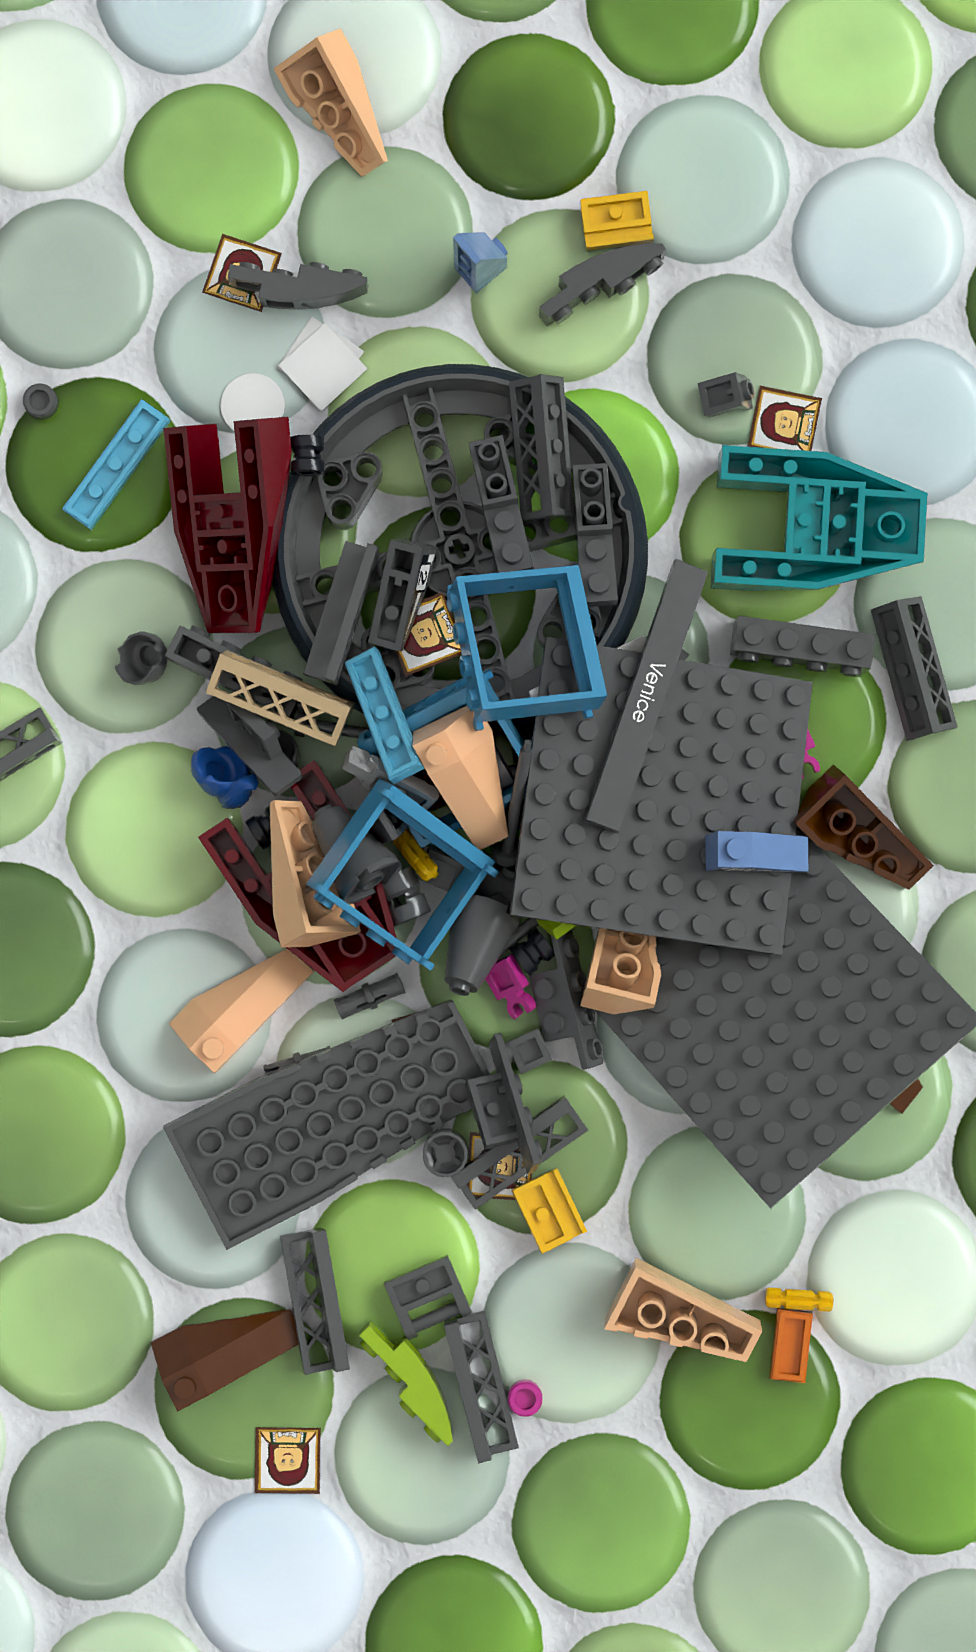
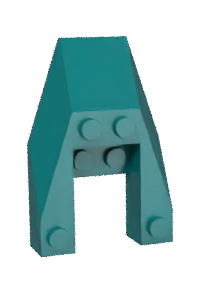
(838, 521)

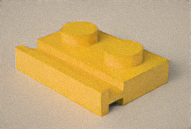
(616, 220)
(549, 1210)

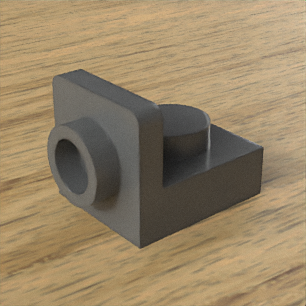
(726, 394)

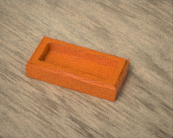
(791, 1345)

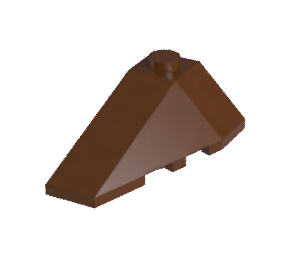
(850, 825)
(215, 1353)

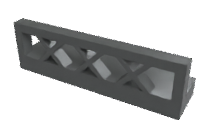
(547, 446)
(341, 612)
(910, 668)
(32, 748)
(493, 1155)
(327, 1297)
(467, 1386)

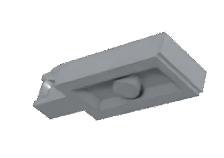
(370, 769)

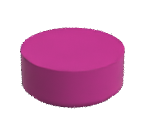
(525, 1398)

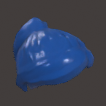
(223, 776)

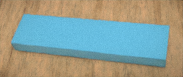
(116, 464)
(384, 715)

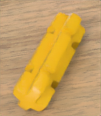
(416, 856)
(799, 1299)

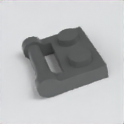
(423, 1286)

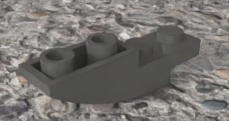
(611, 271)
(311, 289)
(500, 505)
(594, 533)

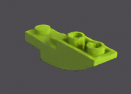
(422, 1391)

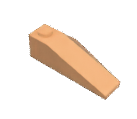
(331, 89)
(465, 773)
(294, 858)
(622, 973)
(233, 1011)

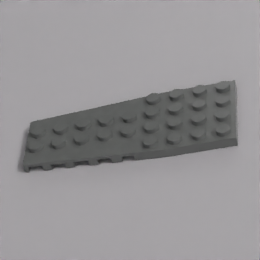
(324, 1120)

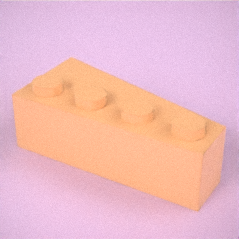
(675, 1312)

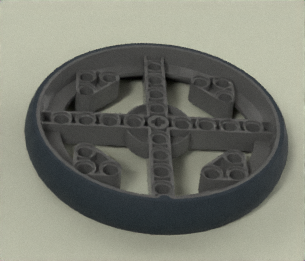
(396, 403)

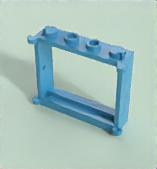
(579, 636)
(435, 707)
(395, 801)

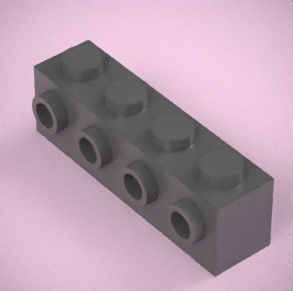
(802, 645)
(199, 655)

